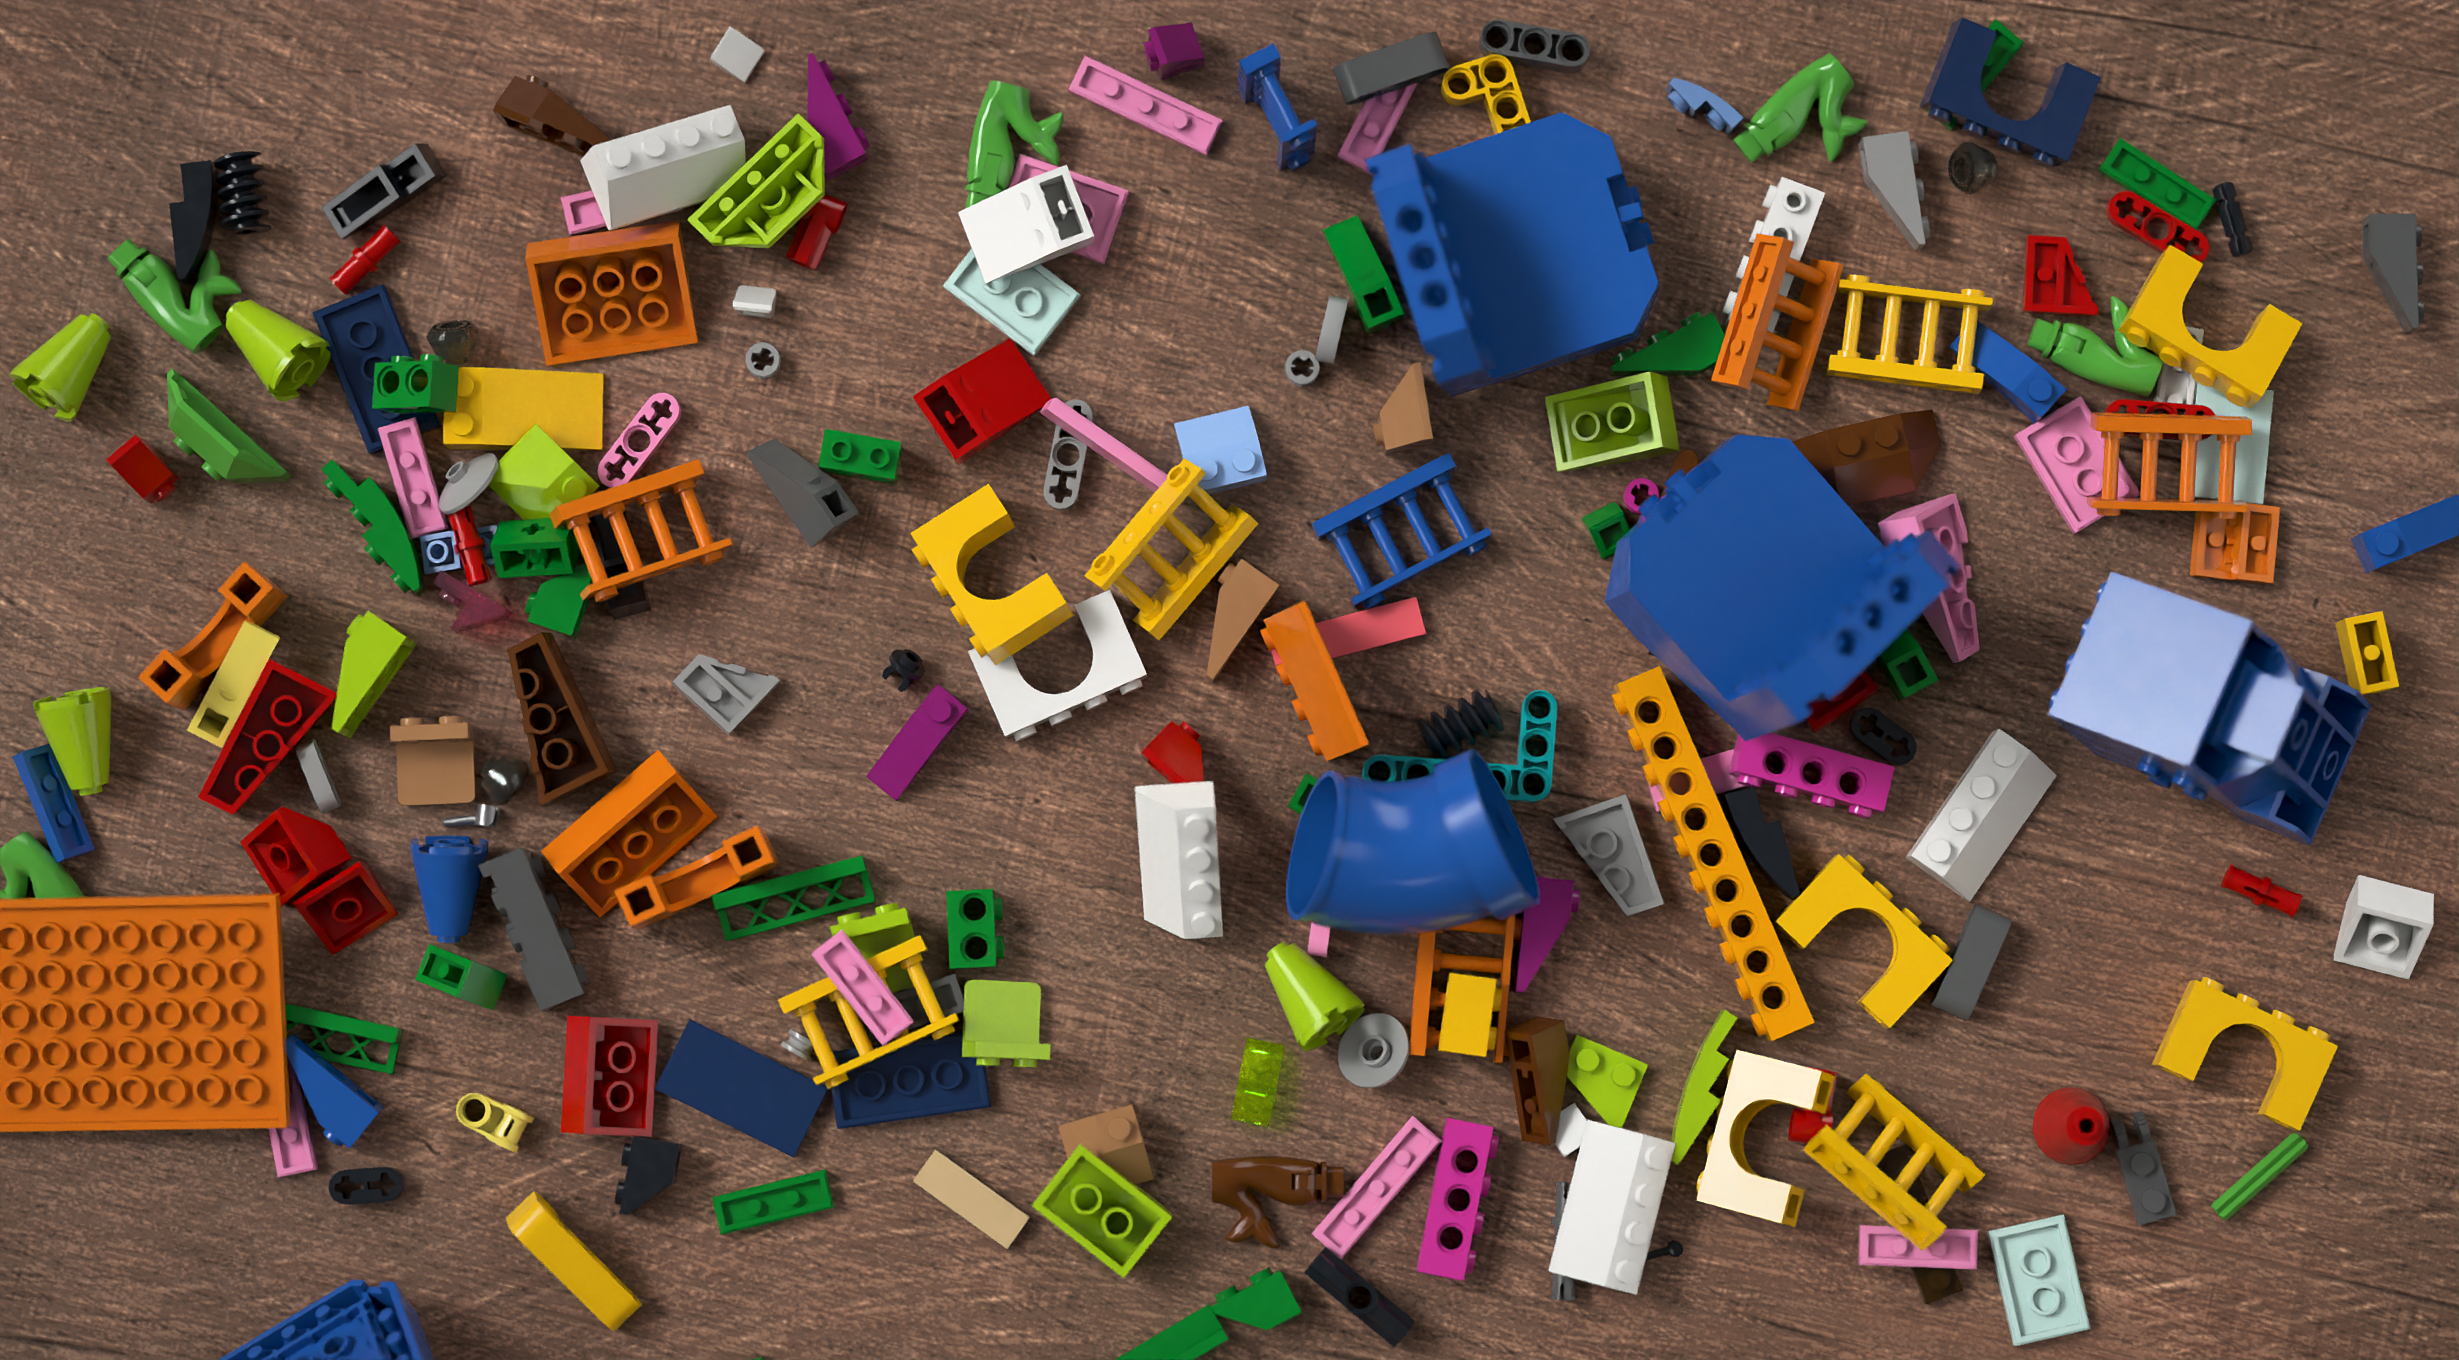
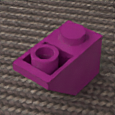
(1173, 50)

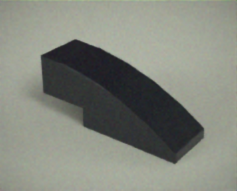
(384, 190)
(194, 218)
(631, 598)
(1761, 841)

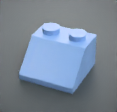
(1224, 448)

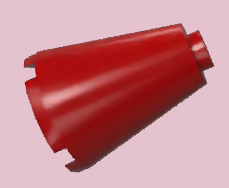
(2058, 1126)

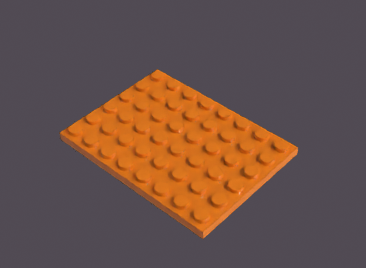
(142, 1013)

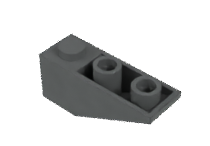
(2391, 257)
(805, 492)

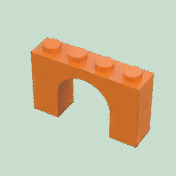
(186, 672)
(731, 865)

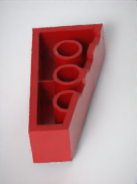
(268, 729)

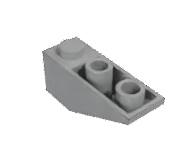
(1890, 176)

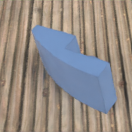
(1692, 97)
(440, 555)

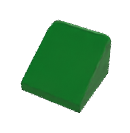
(1606, 528)

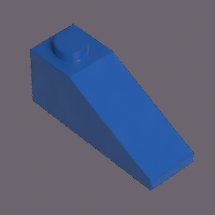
(2013, 373)
(2408, 534)
(334, 1098)

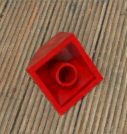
(1176, 754)
(294, 852)

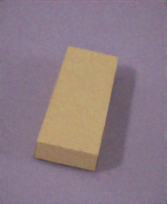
(971, 1199)

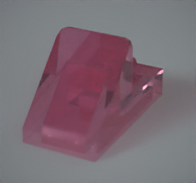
(478, 608)

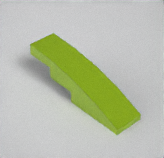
(1696, 1102)

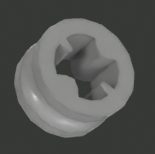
(1303, 356)
(768, 371)
(799, 1045)

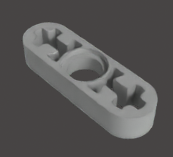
(1053, 481)

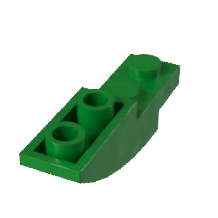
(389, 534)

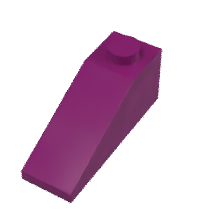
(917, 742)
(1543, 926)

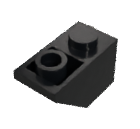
(650, 1170)

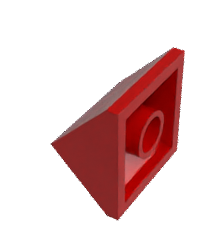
(346, 907)

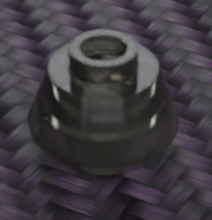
(1972, 167)
(453, 340)
(503, 778)

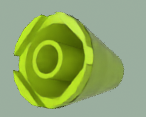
(277, 348)
(64, 366)
(79, 735)
(1310, 996)

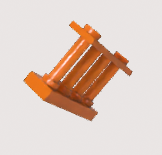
(1752, 314)
(2151, 431)
(647, 494)
(1429, 998)

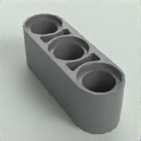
(1552, 40)
(1391, 68)
(1971, 963)

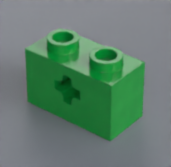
(533, 548)

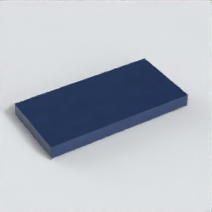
(359, 335)
(910, 1083)
(741, 1088)

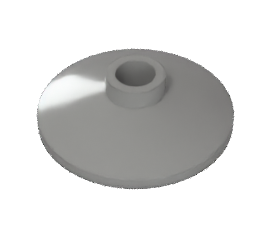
(467, 482)
(1363, 1042)

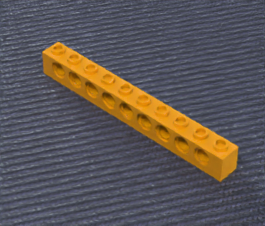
(1792, 1011)

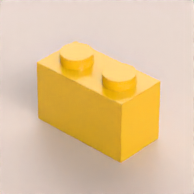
(2367, 653)
(1468, 1015)

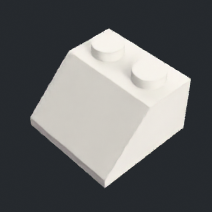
(2384, 927)

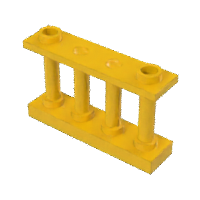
(1886, 366)
(1194, 572)
(803, 1006)
(1874, 1187)

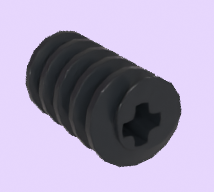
(241, 193)
(1460, 724)

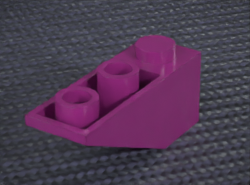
(828, 116)

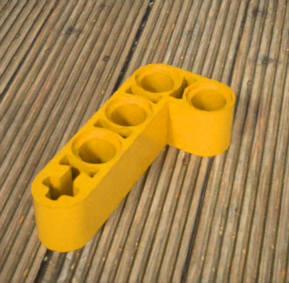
(1490, 92)
(572, 1261)

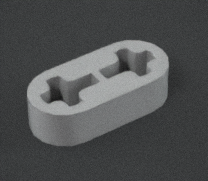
(1331, 329)
(318, 776)

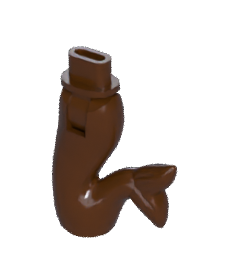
(1280, 1178)

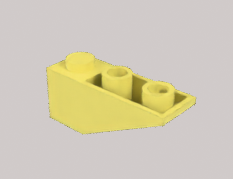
(233, 683)

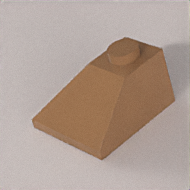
(1405, 417)
(1114, 1139)

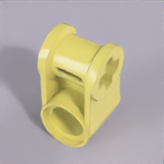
(496, 1120)

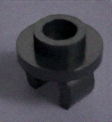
(907, 664)

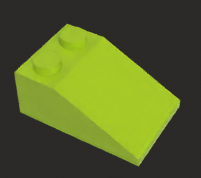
(1612, 422)
(368, 665)
(1102, 1210)

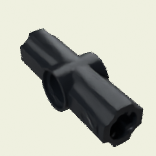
(1340, 1279)

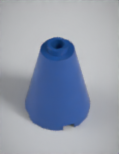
(448, 882)

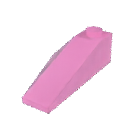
(1951, 613)

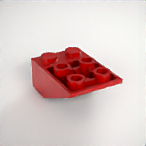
(982, 400)

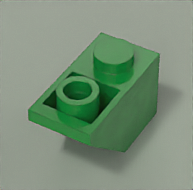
(1905, 666)
(1261, 1304)

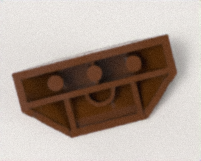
(1874, 456)

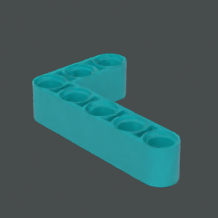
(1513, 774)

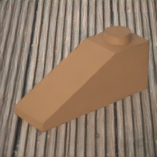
(1240, 603)

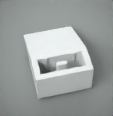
(1027, 225)

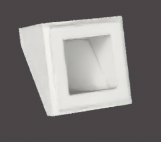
(737, 54)
(755, 301)
(1570, 1130)

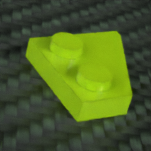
(1605, 1078)

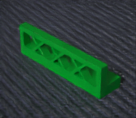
(788, 884)
(352, 1027)
(1182, 1340)

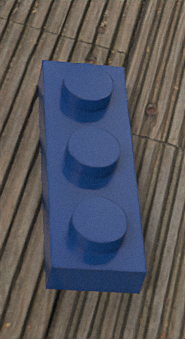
(53, 803)

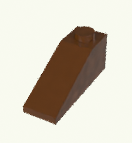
(1539, 1074)

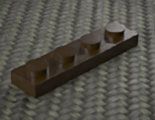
(1932, 1282)

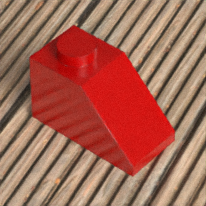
(144, 469)

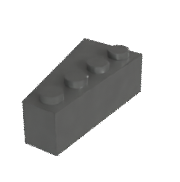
(536, 928)

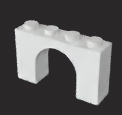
(1113, 669)

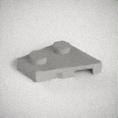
(723, 690)

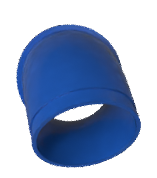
(1409, 852)

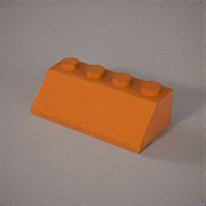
(628, 833)

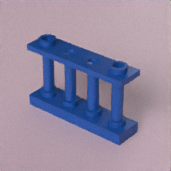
(1260, 82)
(1370, 512)

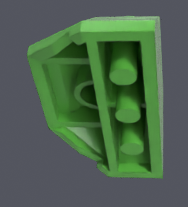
(216, 438)

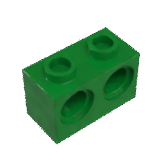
(415, 386)
(860, 456)
(963, 930)

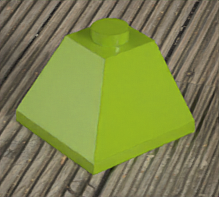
(539, 476)

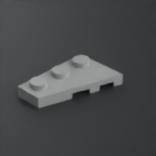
(1615, 851)

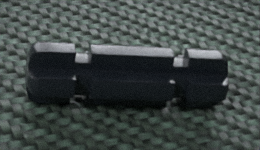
(2232, 219)

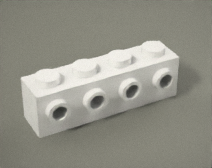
(1790, 216)

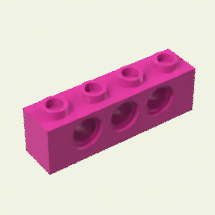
(1870, 777)
(1434, 1257)

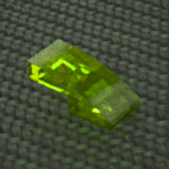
(1257, 1082)

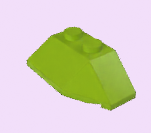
(767, 191)

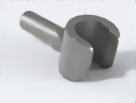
(485, 816)

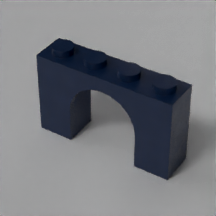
(1957, 96)

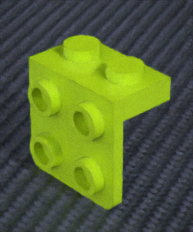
(879, 933)
(1003, 1023)

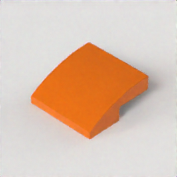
(2237, 547)

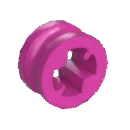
(1629, 498)

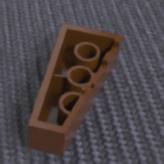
(558, 724)

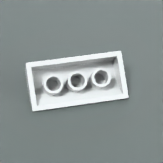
(664, 167)
(1982, 814)
(1180, 858)
(1611, 1207)

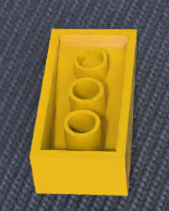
(503, 404)

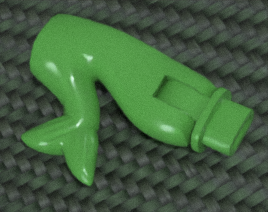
(1788, 109)
(991, 150)
(160, 296)
(2091, 358)
(27, 858)

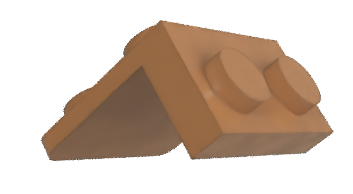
(435, 761)

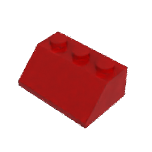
(609, 1076)

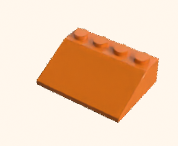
(611, 293)
(1315, 681)

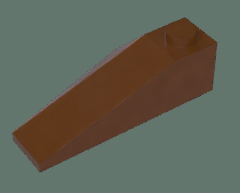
(542, 114)

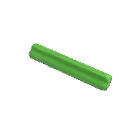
(2259, 1176)

